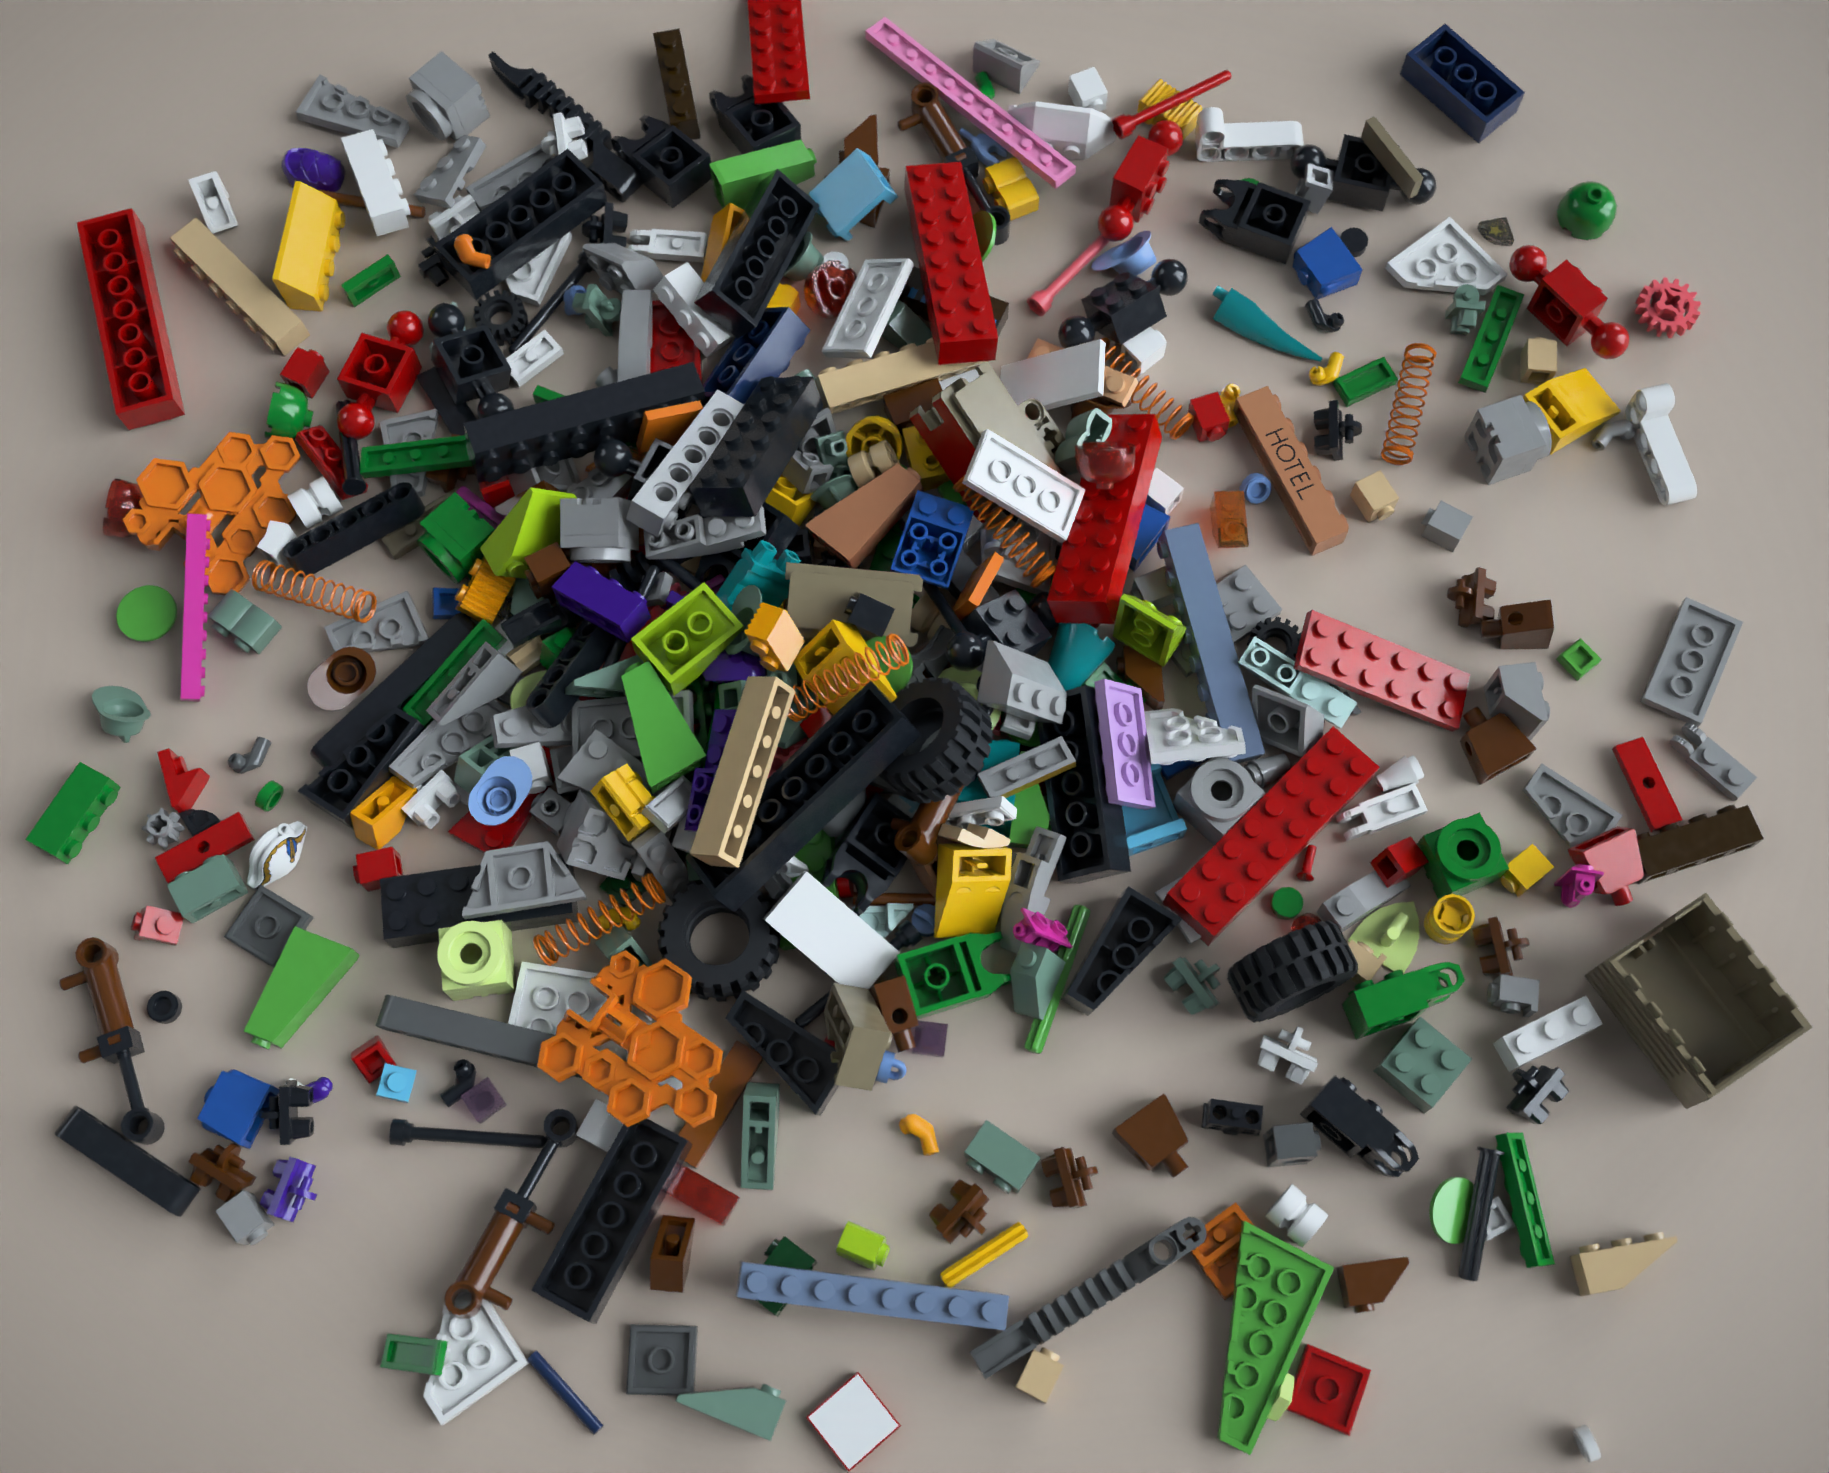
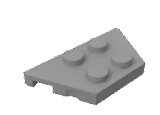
(521, 880)

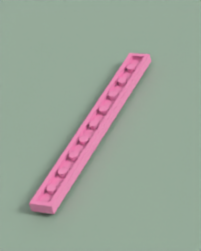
(971, 103)

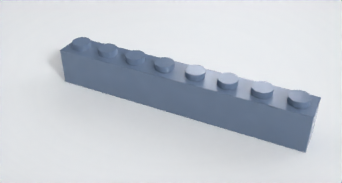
(1208, 635)
(872, 1295)

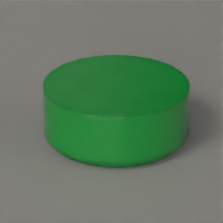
(269, 796)
(1287, 903)

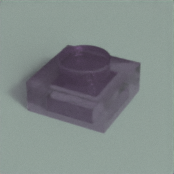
(930, 1039)
(483, 1100)

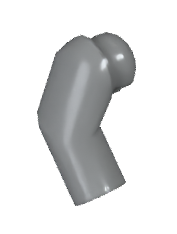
(1609, 430)

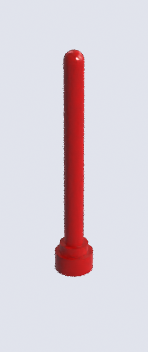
(1126, 124)

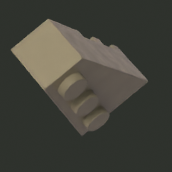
(858, 1035)

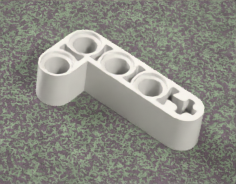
(1244, 141)
(1660, 445)

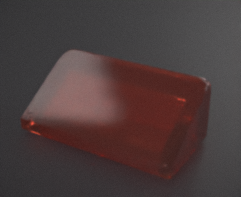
(703, 1195)

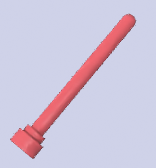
(1041, 300)

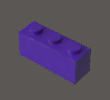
(602, 601)

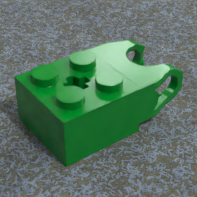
(959, 967)
(1398, 998)

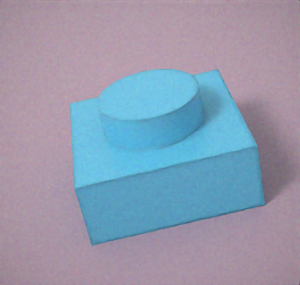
(396, 1083)

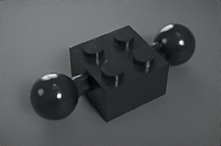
(1358, 175)
(1124, 305)
(469, 361)
(615, 459)
(1005, 621)

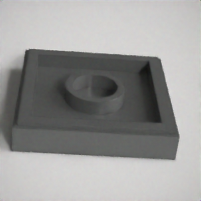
(267, 925)
(662, 1359)

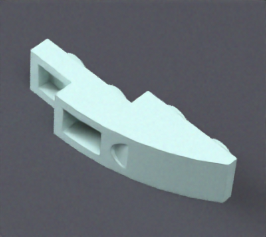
(1278, 672)

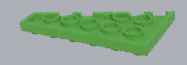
(1270, 1313)

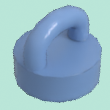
(569, 297)
(1256, 488)
(923, 919)
(885, 1068)

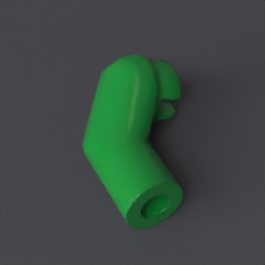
(985, 84)

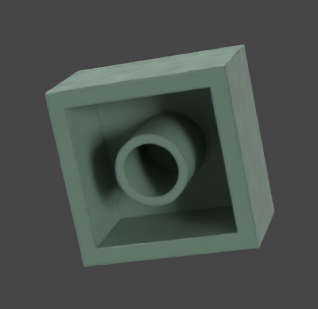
(1422, 1065)

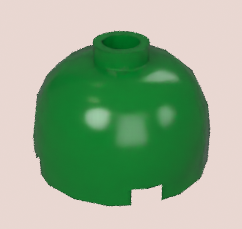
(1587, 210)
(288, 412)

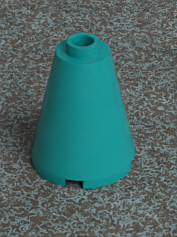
(1077, 653)

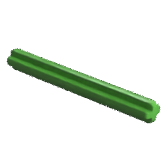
(1040, 1028)

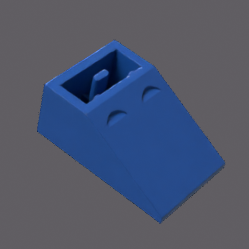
(932, 539)

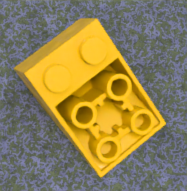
(1572, 406)
(831, 646)
(970, 888)

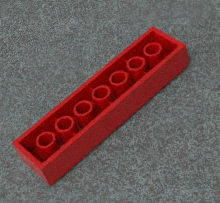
(950, 263)
(130, 319)
(1105, 531)
(1270, 835)

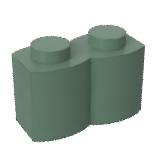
(1084, 428)
(244, 621)

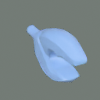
(983, 146)

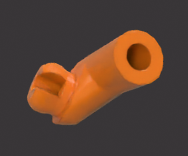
(468, 254)

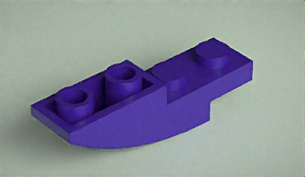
(705, 776)

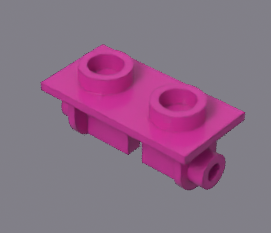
(1577, 884)
(1041, 931)

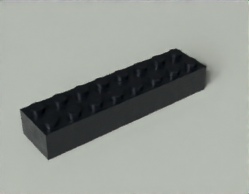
(574, 423)
(813, 790)

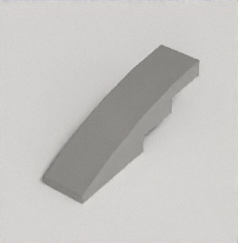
(635, 334)

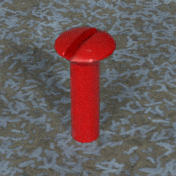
(1305, 874)

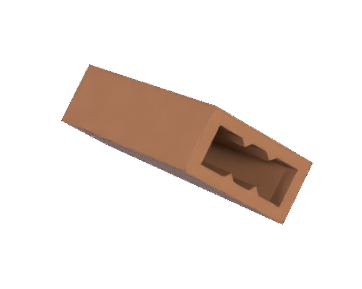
(865, 516)

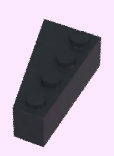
(362, 766)
(1121, 945)
(788, 1049)

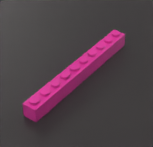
(194, 607)

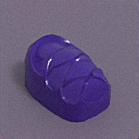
(313, 168)
(733, 668)

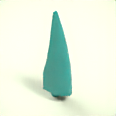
(1248, 320)

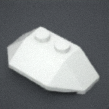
(1067, 129)

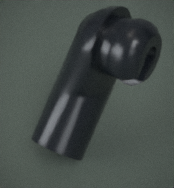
(1321, 320)
(463, 1082)

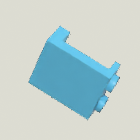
(851, 193)
(1153, 826)

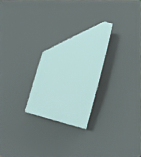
(885, 918)

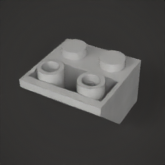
(622, 267)
(1518, 695)

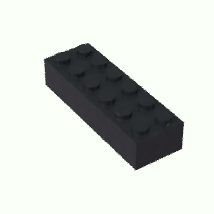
(524, 222)
(757, 254)
(757, 447)
(1078, 797)
(424, 902)
(612, 1219)

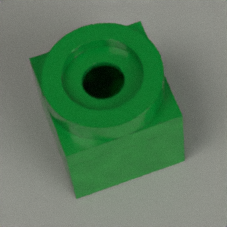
(454, 537)
(1462, 856)

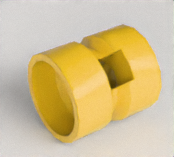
(1449, 919)

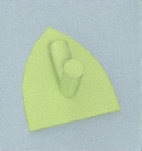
(1391, 932)

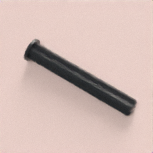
(351, 463)
(1479, 1213)

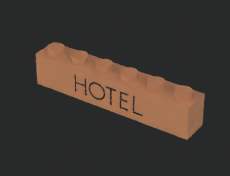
(1290, 470)

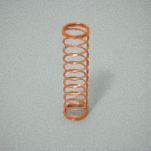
(1188, 416)
(1397, 447)
(273, 571)
(1043, 574)
(891, 637)
(646, 880)

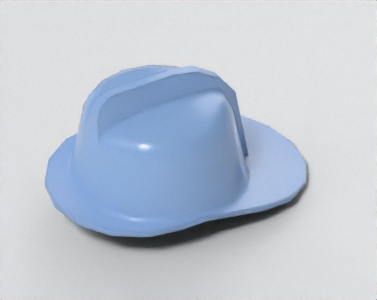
(1131, 256)
(500, 791)

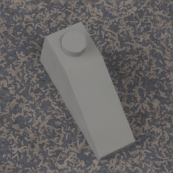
(477, 683)
(1359, 900)

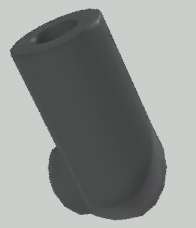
(250, 760)

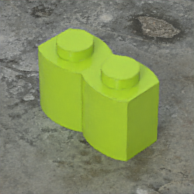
(863, 1246)

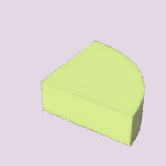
(1283, 1398)

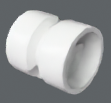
(315, 502)
(1296, 1215)

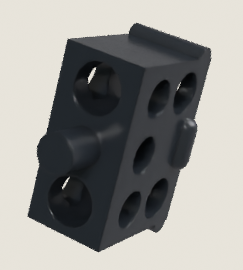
(1232, 1117)

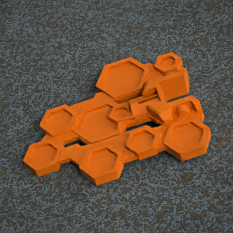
(225, 490)
(653, 1050)

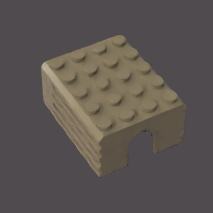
(1698, 1002)

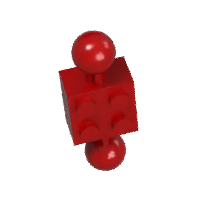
(1139, 180)
(1568, 302)
(379, 374)

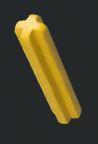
(983, 1255)

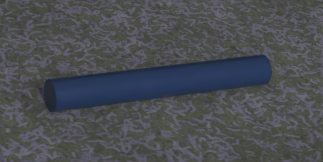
(565, 1392)

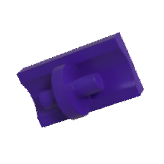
(291, 1190)

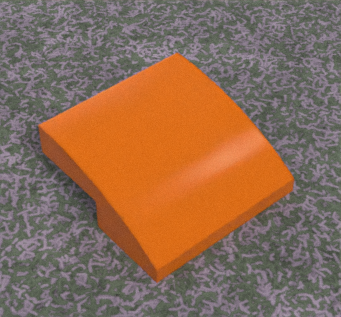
(1219, 1251)

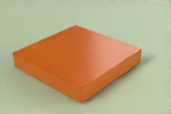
(666, 424)
(977, 586)

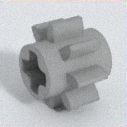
(168, 833)

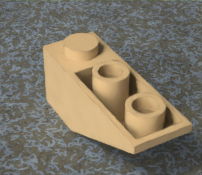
(1617, 1266)

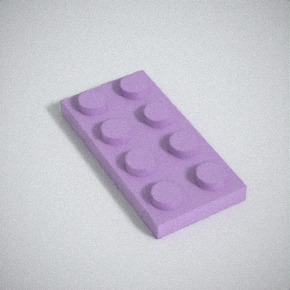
(1124, 745)

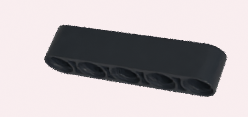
(354, 529)
(580, 656)
(127, 1161)

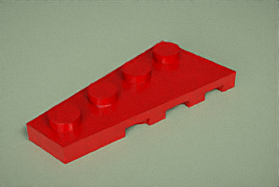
(500, 836)

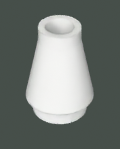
(1400, 774)

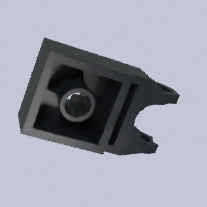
(752, 124)
(666, 160)
(1257, 218)
(779, 532)
(867, 852)
(1359, 1127)

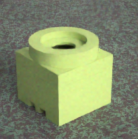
(476, 959)

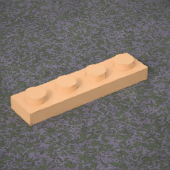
(1117, 385)

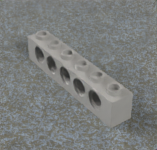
(669, 485)

